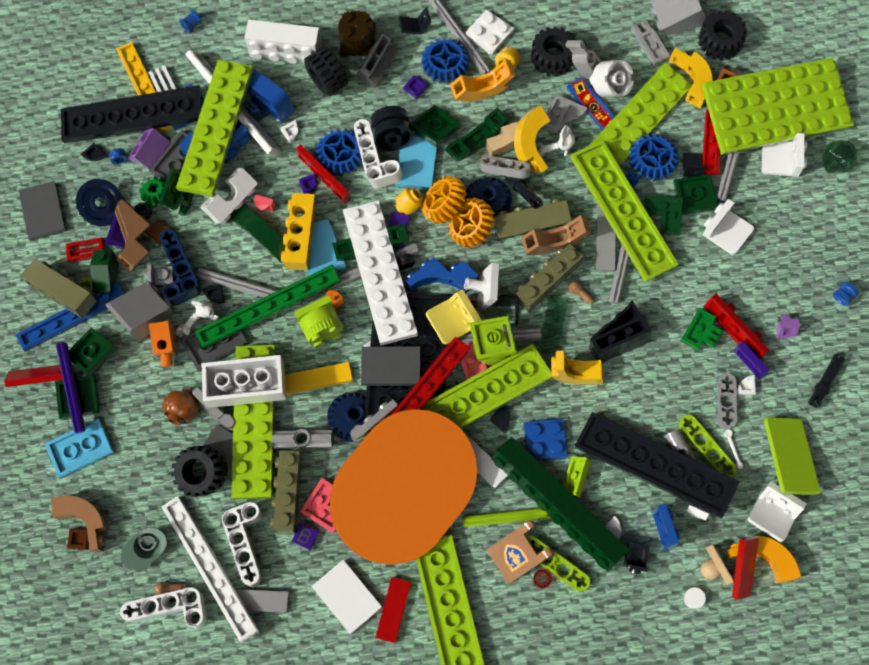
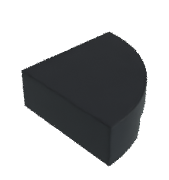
(93, 152)
(215, 294)
(501, 419)

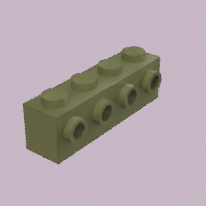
(525, 220)
(551, 276)
(58, 288)
(287, 492)

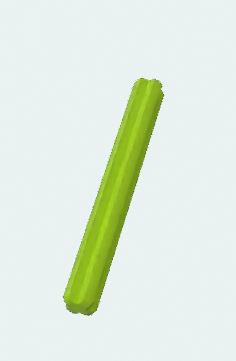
(504, 517)

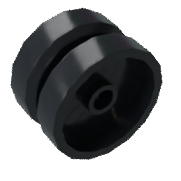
(391, 128)

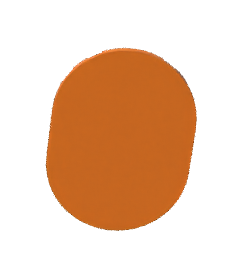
(403, 487)

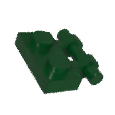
(172, 197)

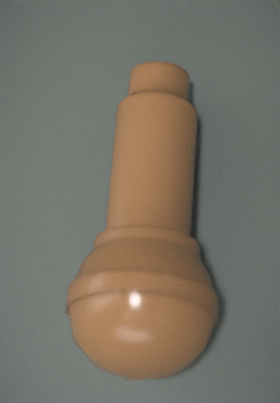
(575, 288)
(161, 587)

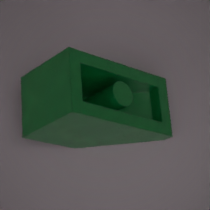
(103, 270)

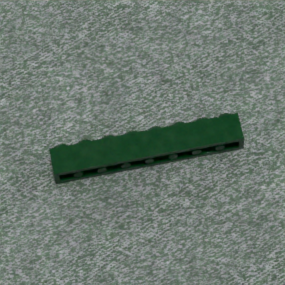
(559, 504)

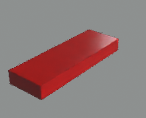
(33, 376)
(745, 567)
(393, 610)

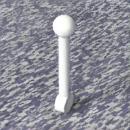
(728, 433)

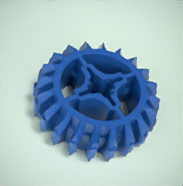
(456, 57)
(329, 146)
(648, 164)

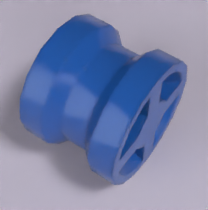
(845, 293)

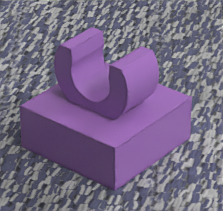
(787, 327)

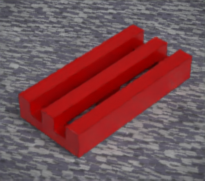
(69, 246)

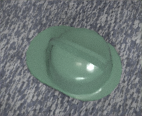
(143, 548)

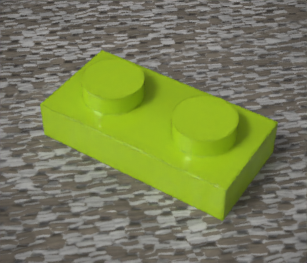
(576, 475)

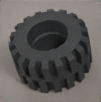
(717, 46)
(552, 63)
(326, 71)
(184, 475)

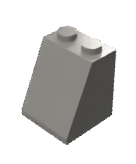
(678, 15)
(139, 309)

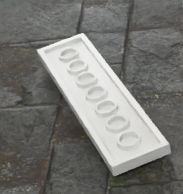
(380, 273)

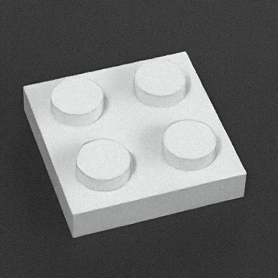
(489, 32)

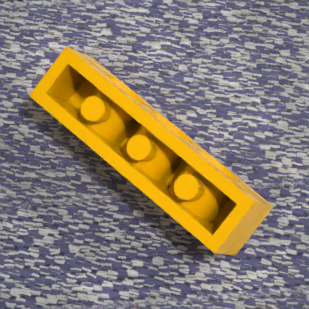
(299, 259)

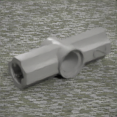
(315, 439)

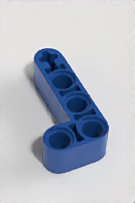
(270, 95)

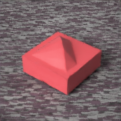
(264, 203)

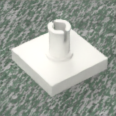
(486, 286)

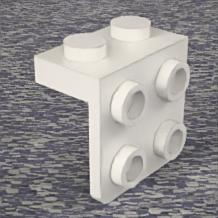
(785, 157)
(727, 228)
(775, 511)

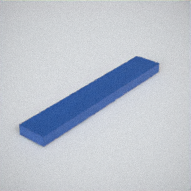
(64, 320)

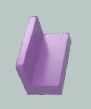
(148, 148)

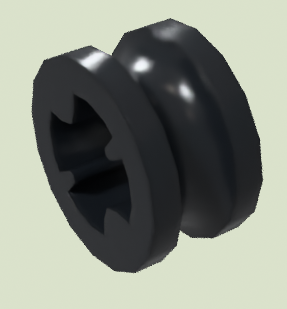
(141, 206)
(405, 261)

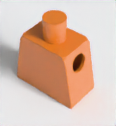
(162, 334)

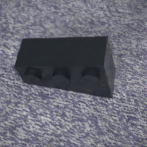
(620, 335)

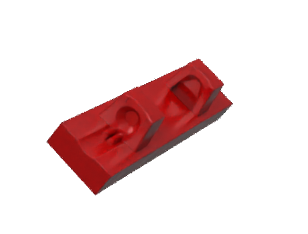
(734, 325)

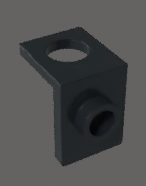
(415, 25)
(692, 165)
(507, 300)

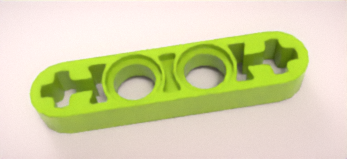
(709, 445)
(556, 562)

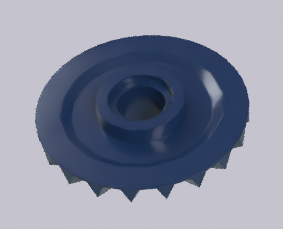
(102, 191)
(500, 193)
(339, 417)

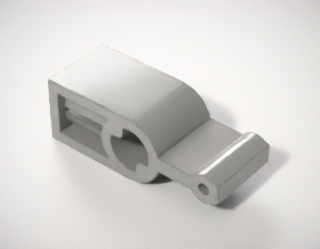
(583, 59)

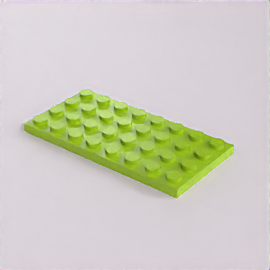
(777, 105)

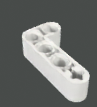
(370, 153)
(245, 546)
(162, 607)

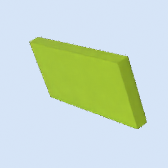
(791, 456)

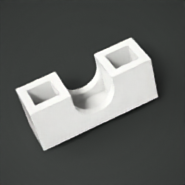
(241, 186)

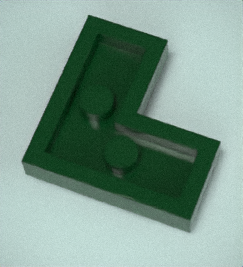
(670, 209)

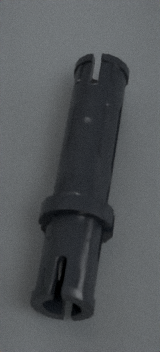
(519, 185)
(823, 387)

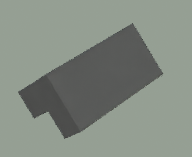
(377, 61)

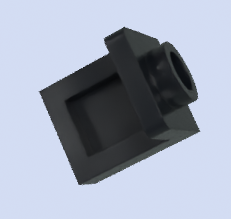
(636, 557)

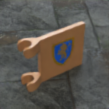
(516, 555)

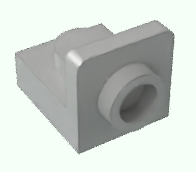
(159, 275)

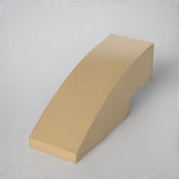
(502, 143)

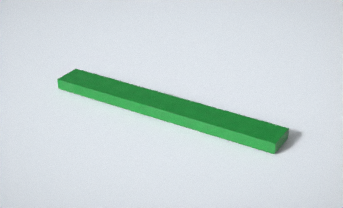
(267, 306)

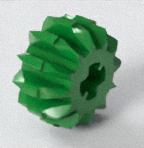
(148, 188)

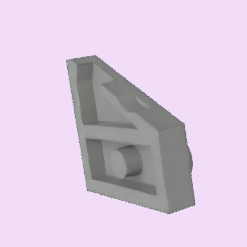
(563, 113)

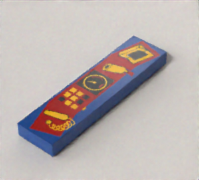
(587, 97)

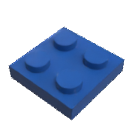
(545, 439)
(668, 534)

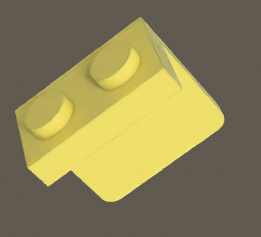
(453, 317)

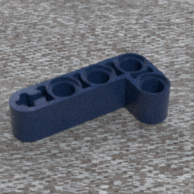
(178, 264)

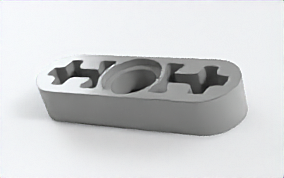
(505, 167)
(733, 396)

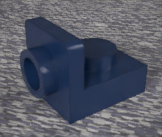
(258, 109)

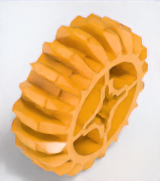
(444, 199)
(480, 215)

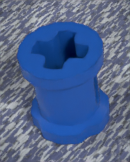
(190, 21)

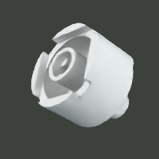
(612, 78)

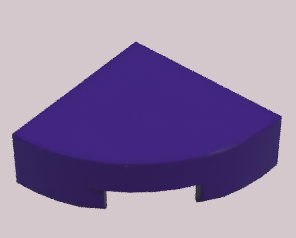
(308, 183)

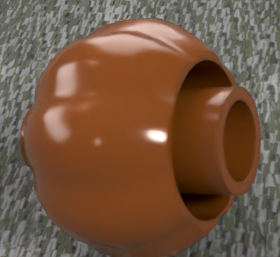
(180, 406)

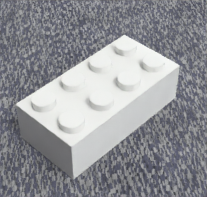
(281, 41)
(243, 381)

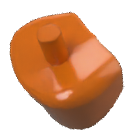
(336, 298)

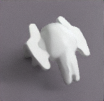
(565, 142)
(203, 310)

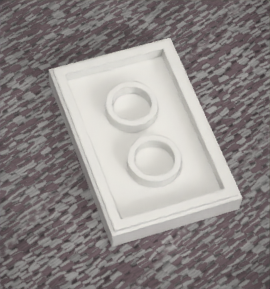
(346, 597)

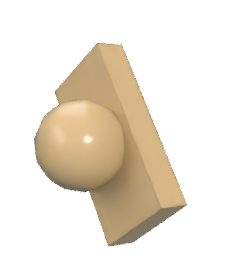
(714, 568)

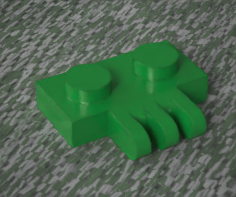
(701, 331)

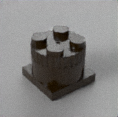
(356, 33)

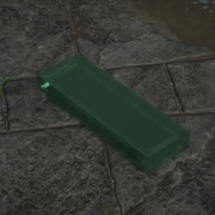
(553, 324)

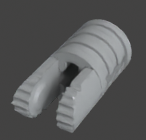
(678, 443)

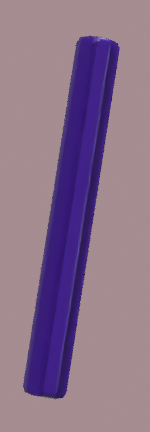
(70, 387)

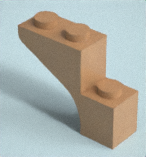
(132, 228)

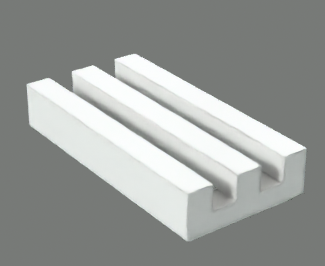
(158, 72)

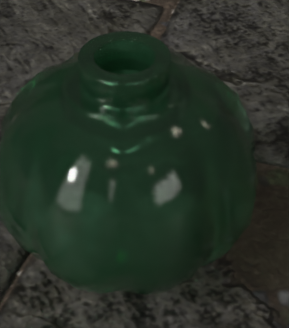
(839, 156)

